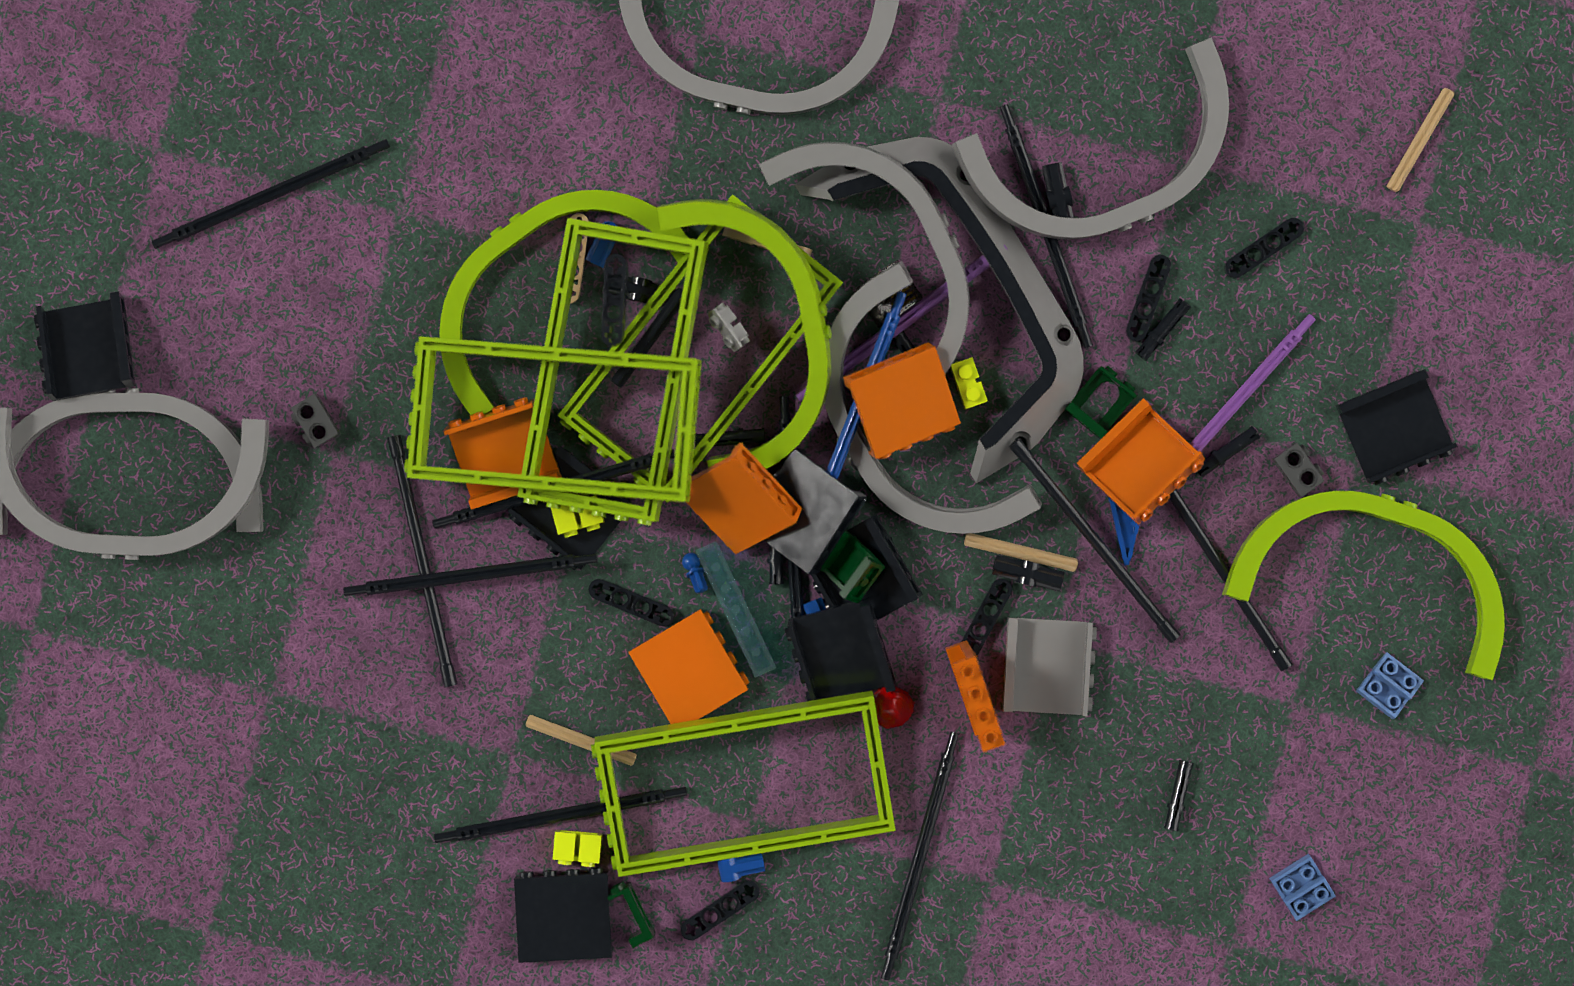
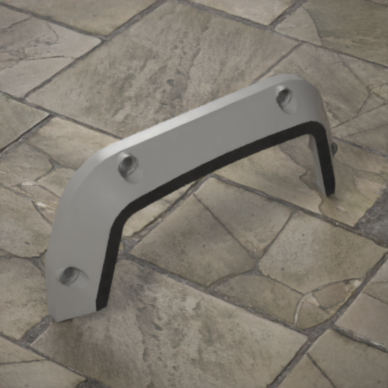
(1029, 294)

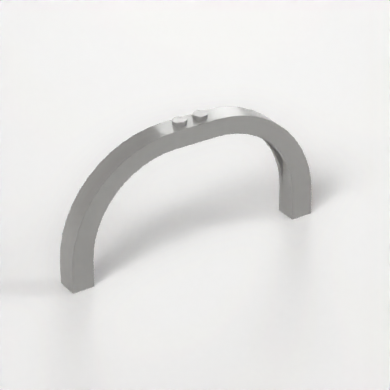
(755, 101)
(1215, 114)
(913, 190)
(132, 401)
(879, 481)
(245, 482)

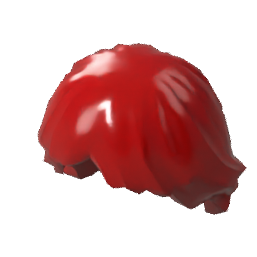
(893, 707)

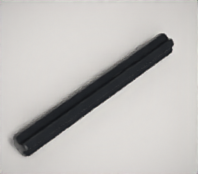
(651, 335)

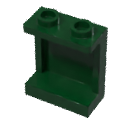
(852, 567)

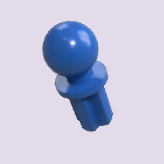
(691, 563)

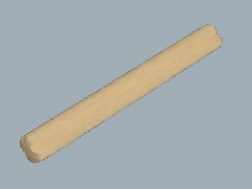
(1420, 140)
(1021, 552)
(574, 738)

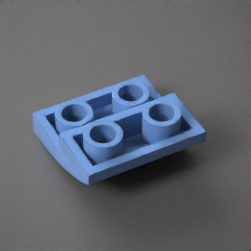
(1389, 685)
(1302, 887)

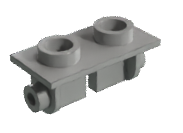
(721, 319)

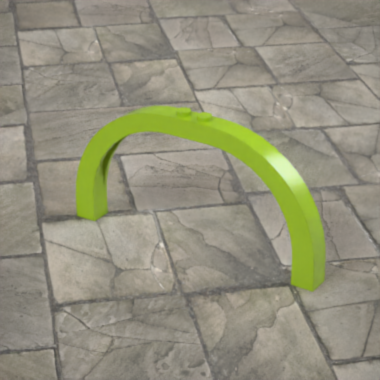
(503, 240)
(809, 300)
(1485, 587)

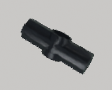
(1057, 191)
(637, 288)
(1028, 573)

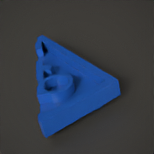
(1126, 532)

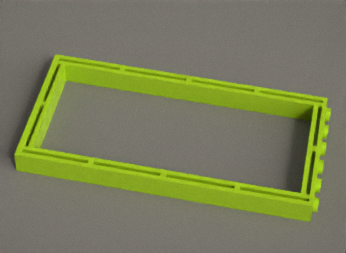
(549, 369)
(422, 396)
(607, 447)
(753, 844)

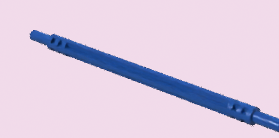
(878, 355)

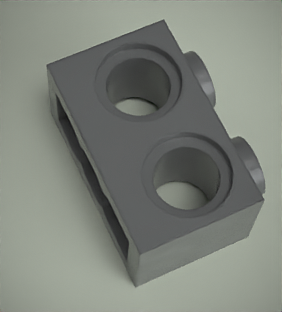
(320, 418)
(1293, 473)

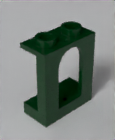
(1126, 395)
(646, 929)

